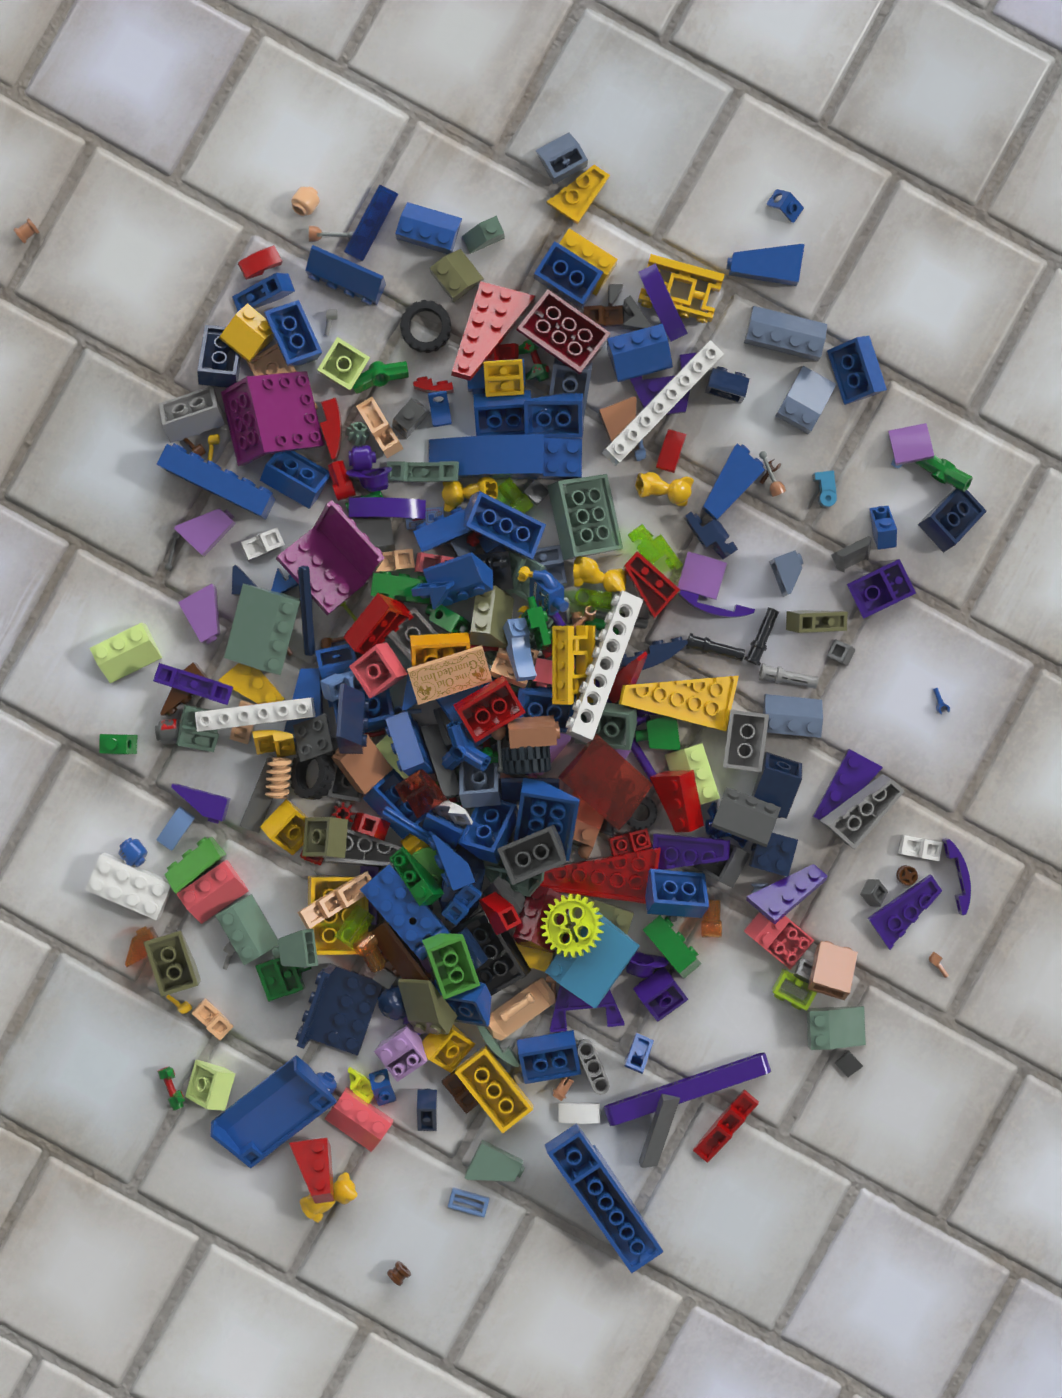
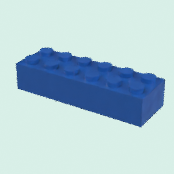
(214, 480)

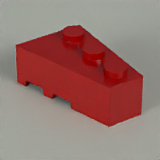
(650, 584)
(376, 622)
(679, 798)
(316, 1167)

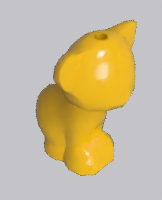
(677, 491)
(454, 492)
(587, 571)
(343, 1193)

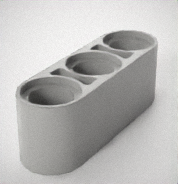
(588, 1058)

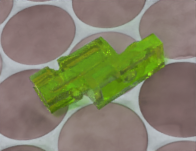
(655, 548)

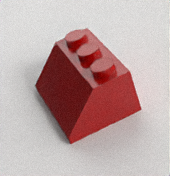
(489, 708)

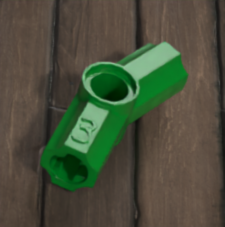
(380, 374)
(946, 472)

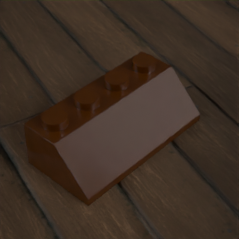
(398, 953)

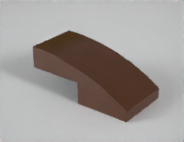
(605, 315)
(459, 1092)

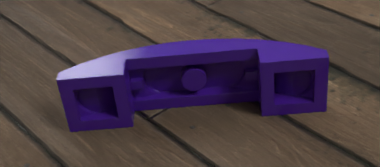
(662, 302)
(387, 507)
(692, 598)
(193, 683)
(962, 899)

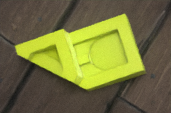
(360, 1085)

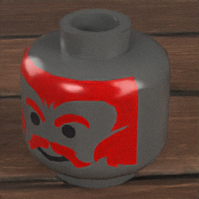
(167, 731)

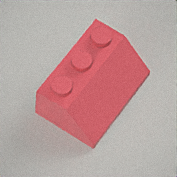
(213, 892)
(359, 1119)

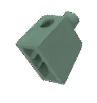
(297, 949)

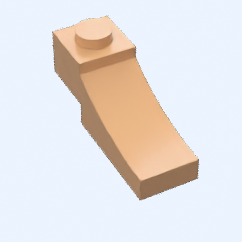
(379, 427)

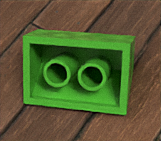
(194, 864)
(451, 964)

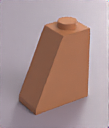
(618, 416)

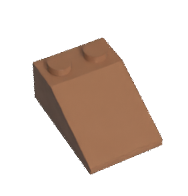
(587, 823)

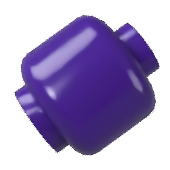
(361, 457)

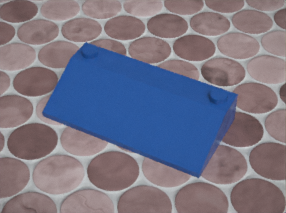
(272, 1112)

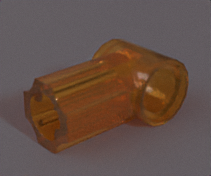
(711, 924)
(367, 948)

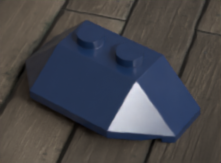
(478, 871)

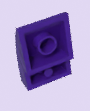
(881, 588)

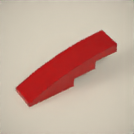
(725, 1126)

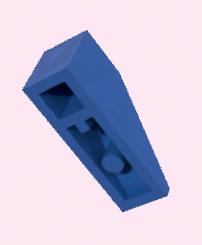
(265, 292)

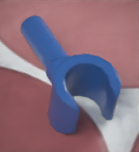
(940, 702)

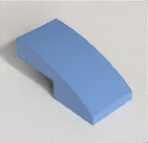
(175, 828)

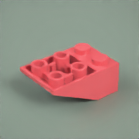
(782, 940)

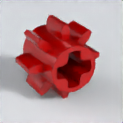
(347, 809)

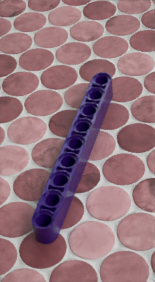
(688, 1088)

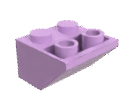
(402, 1052)

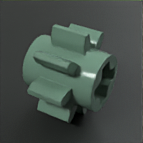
(357, 433)

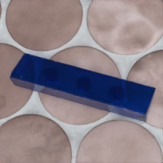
(370, 223)

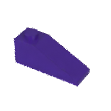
(206, 803)

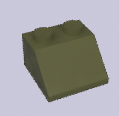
(456, 274)
(325, 837)

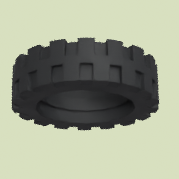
(414, 309)
(323, 782)

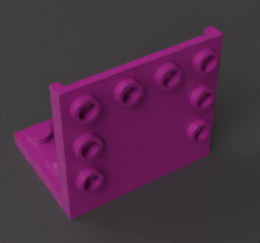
(271, 415)
(337, 557)

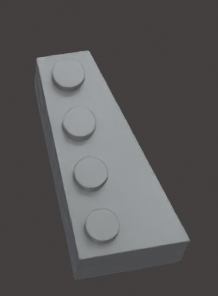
(863, 810)
(365, 851)

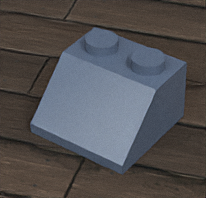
(787, 570)

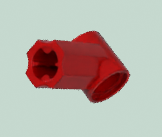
(342, 485)

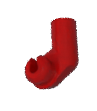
(473, 539)

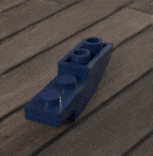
(658, 652)

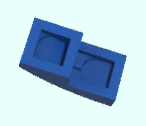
(461, 903)

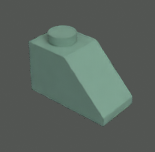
(483, 234)

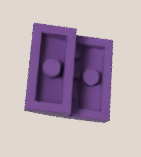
(911, 444)
(702, 575)

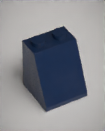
(778, 782)

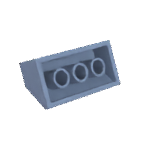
(786, 333)

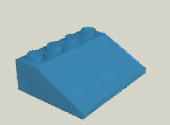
(596, 971)

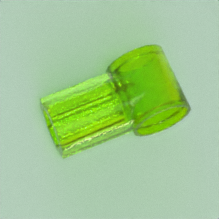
(514, 496)
(595, 598)

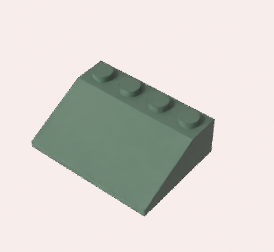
(585, 516)
(262, 628)

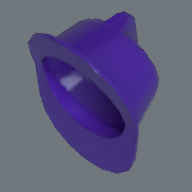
(373, 479)
(643, 964)

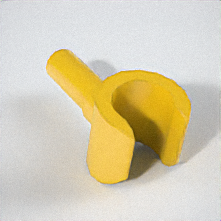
(212, 440)
(183, 1008)

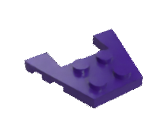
(649, 388)
(568, 1001)

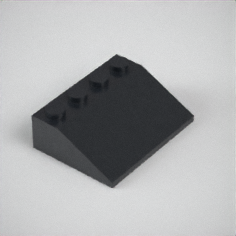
(504, 961)

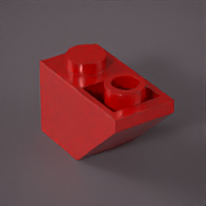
(370, 826)
(499, 913)

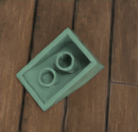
(835, 1027)

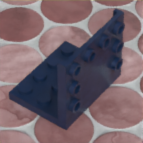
(339, 1009)

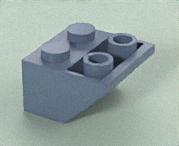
(562, 157)

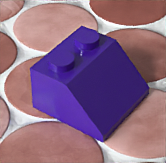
(660, 994)

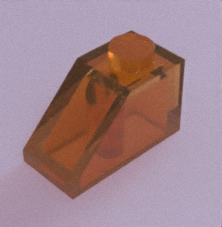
(137, 949)

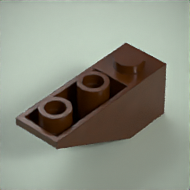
(178, 696)

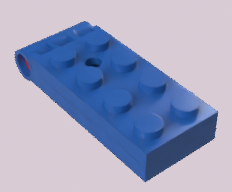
(397, 906)

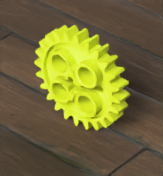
(588, 919)

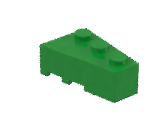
(397, 587)
(672, 946)

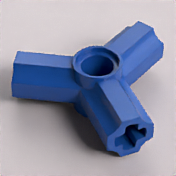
(463, 749)

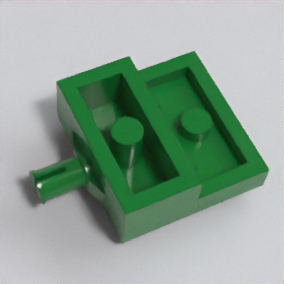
(536, 622)
(280, 979)

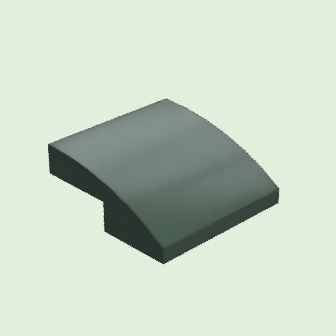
(517, 561)
(188, 733)

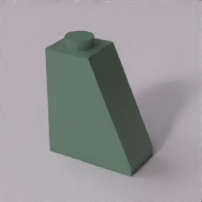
(494, 1164)

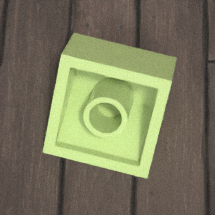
(343, 364)
(210, 1085)

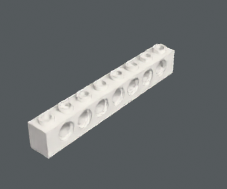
(662, 403)
(631, 606)

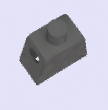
(409, 417)

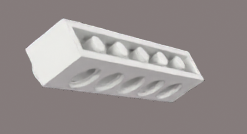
(255, 714)

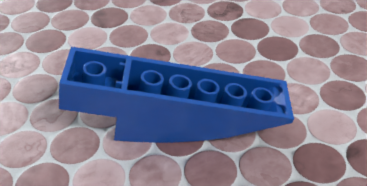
(511, 456)
(603, 1197)

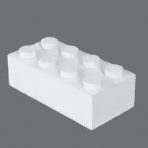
(129, 886)

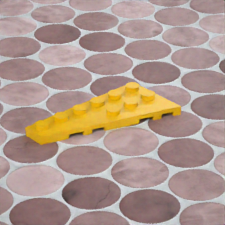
(693, 701)

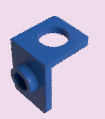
(787, 204)
(439, 410)
(383, 1090)

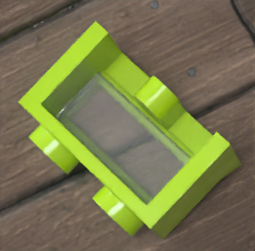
(793, 990)

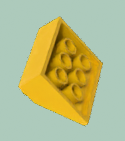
(326, 929)

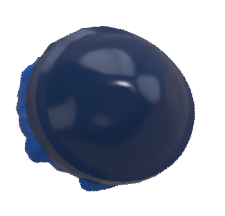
(391, 1003)

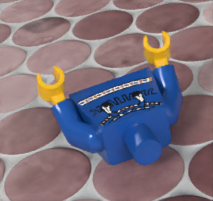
(546, 589)

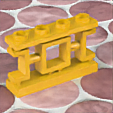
(683, 274)
(564, 648)

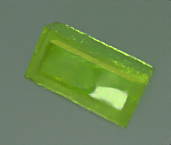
(355, 926)

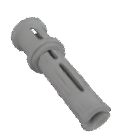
(779, 675)

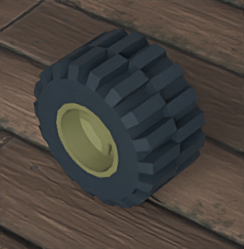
(526, 760)

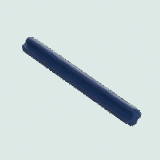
(306, 610)

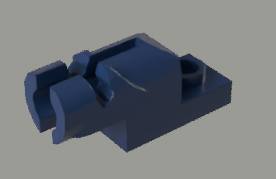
(711, 534)

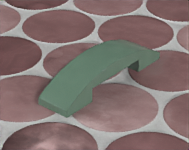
(423, 471)
(506, 1055)

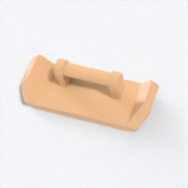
(520, 1009)

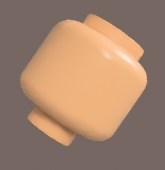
(305, 201)

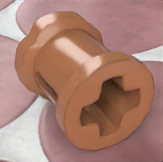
(26, 230)

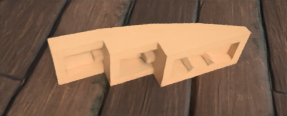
(334, 901)

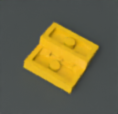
(503, 377)
(274, 740)

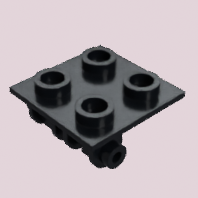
(501, 567)

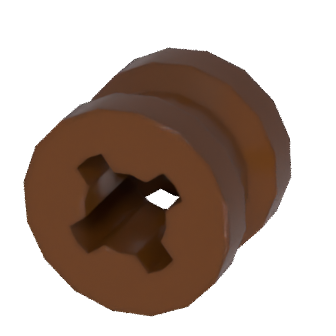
(908, 878)
(399, 1273)

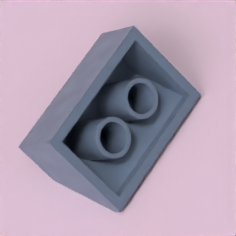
(794, 715)

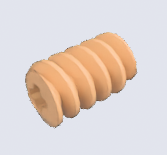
(279, 778)

